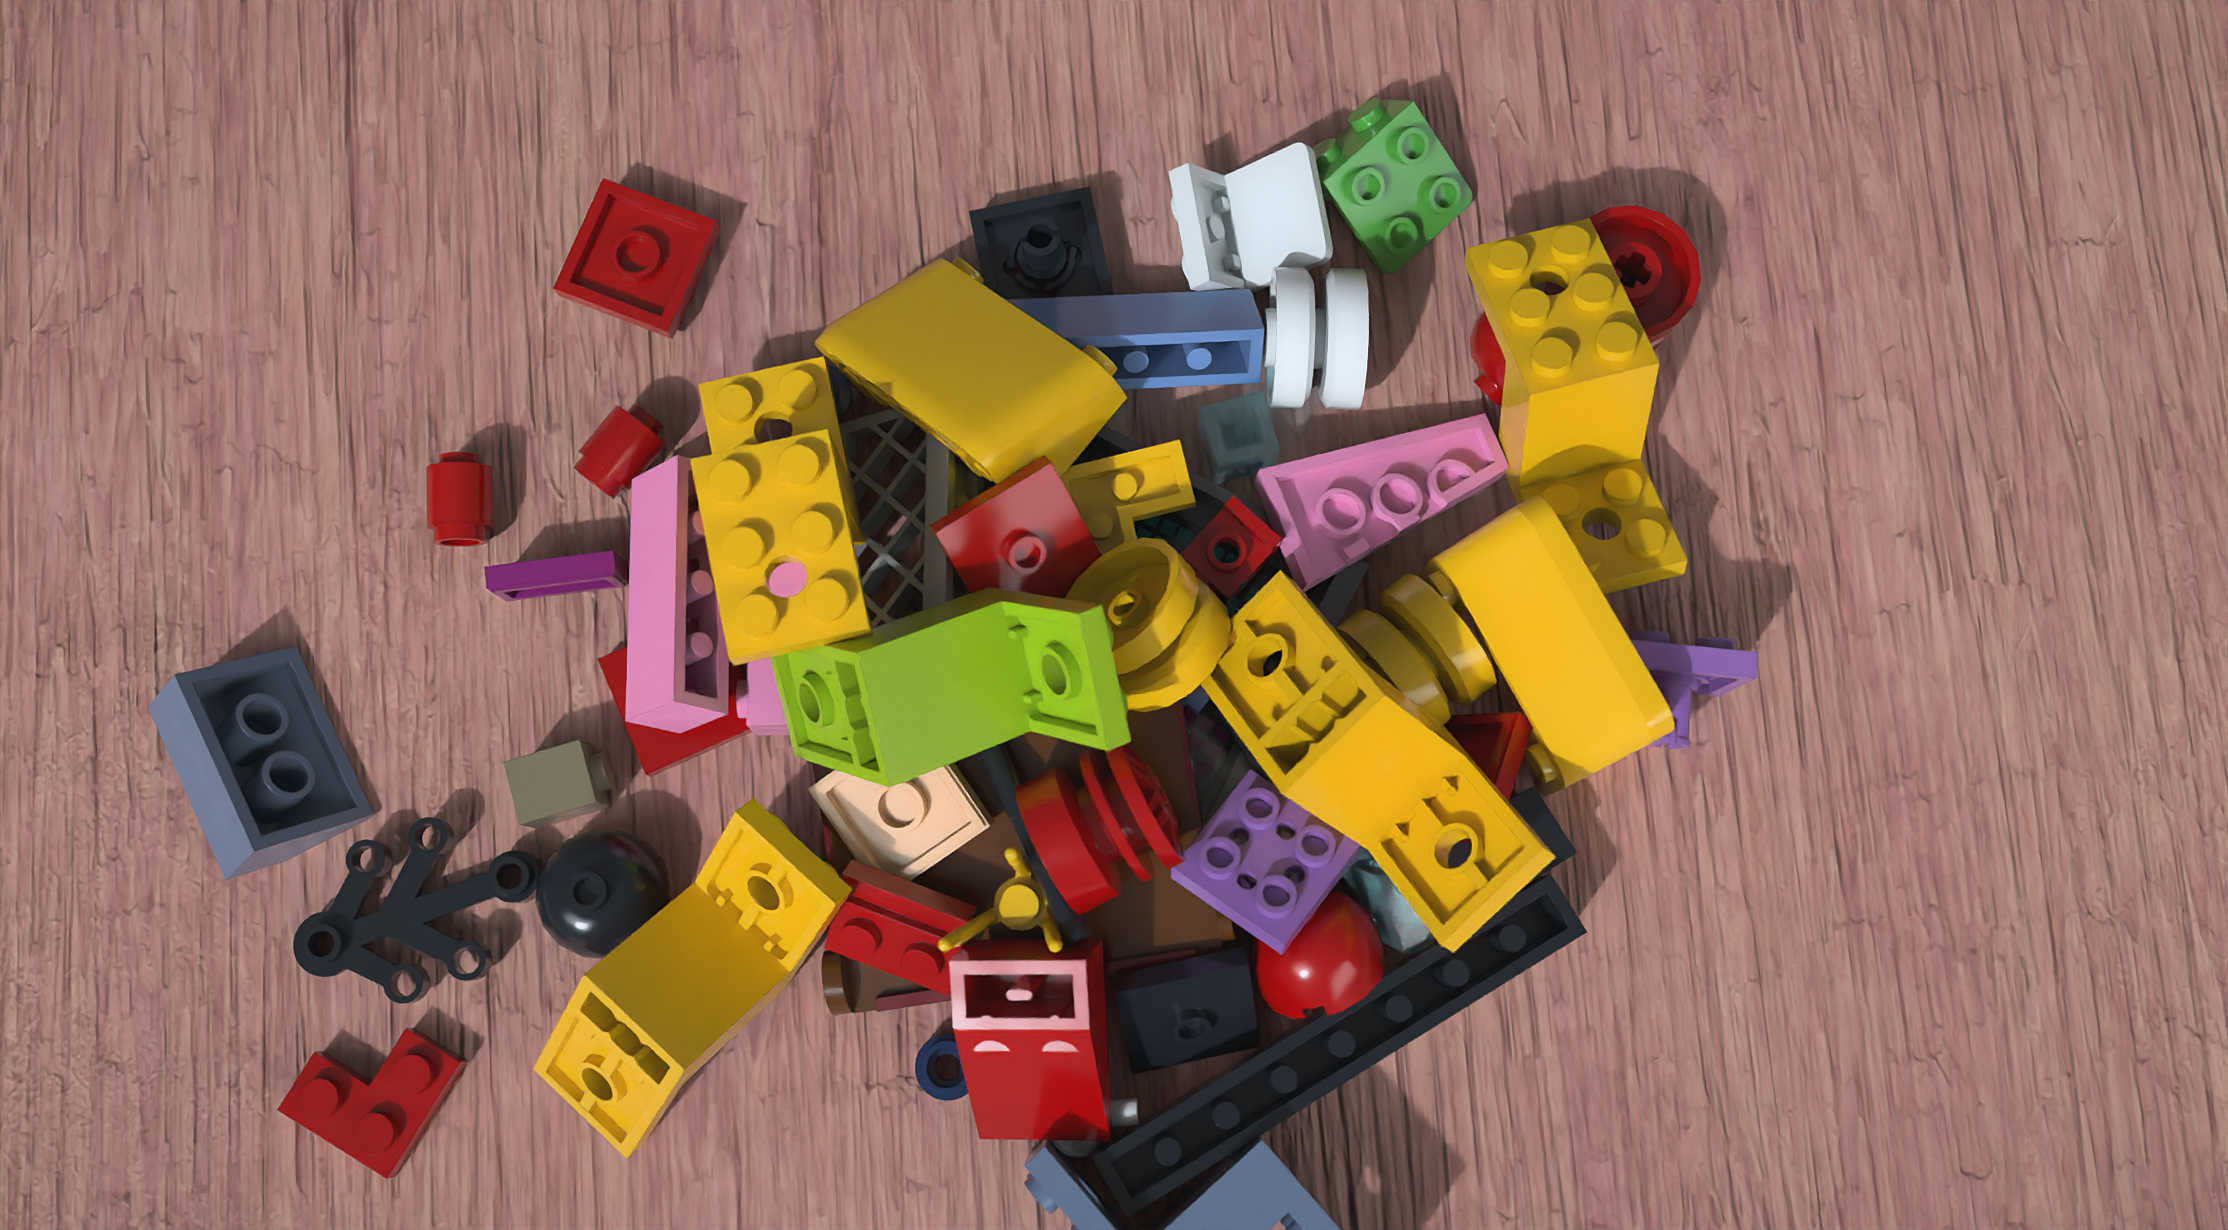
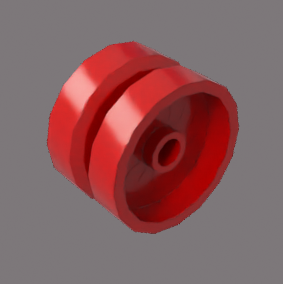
(1652, 263)

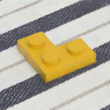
(1129, 489)

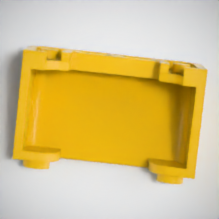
(974, 371)

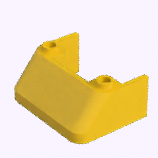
(1553, 643)

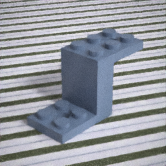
(1237, 1193)

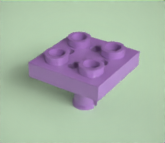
(1683, 670)
(1252, 879)

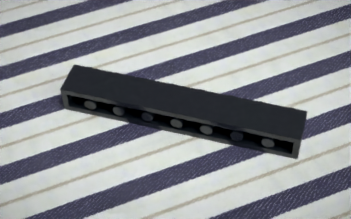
(1332, 1048)

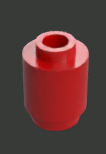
(620, 449)
(459, 500)

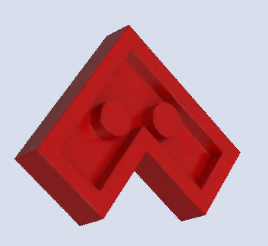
(381, 1117)

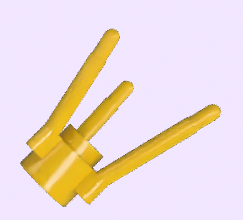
(1017, 905)

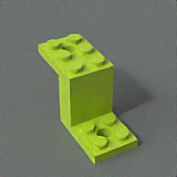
(954, 685)

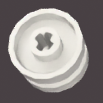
(1319, 338)

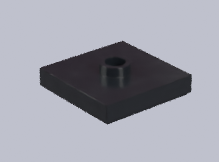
(1187, 1010)

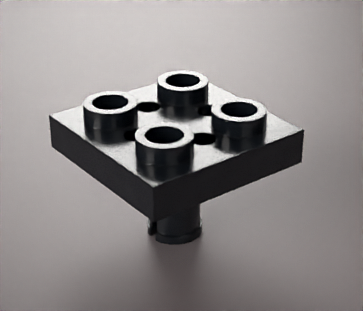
(1036, 238)

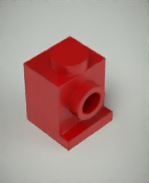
(1244, 531)

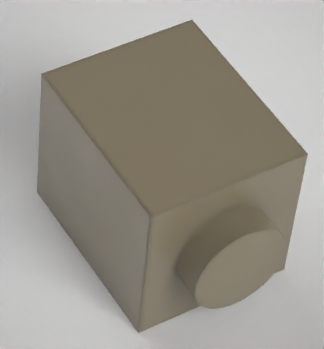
(559, 783)

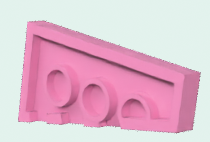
(1369, 494)

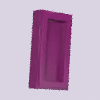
(557, 576)

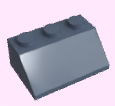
(258, 759)

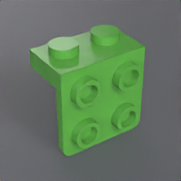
(1391, 181)

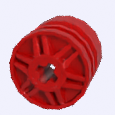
(1094, 827)

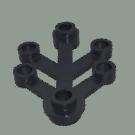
(406, 914)

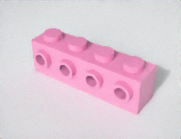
(673, 609)

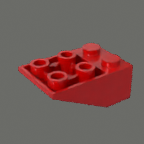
(1033, 1039)

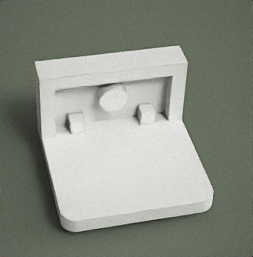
(1250, 220)

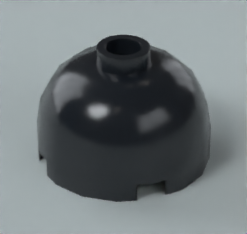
(600, 890)

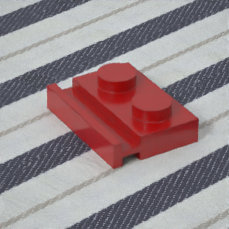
(897, 926)

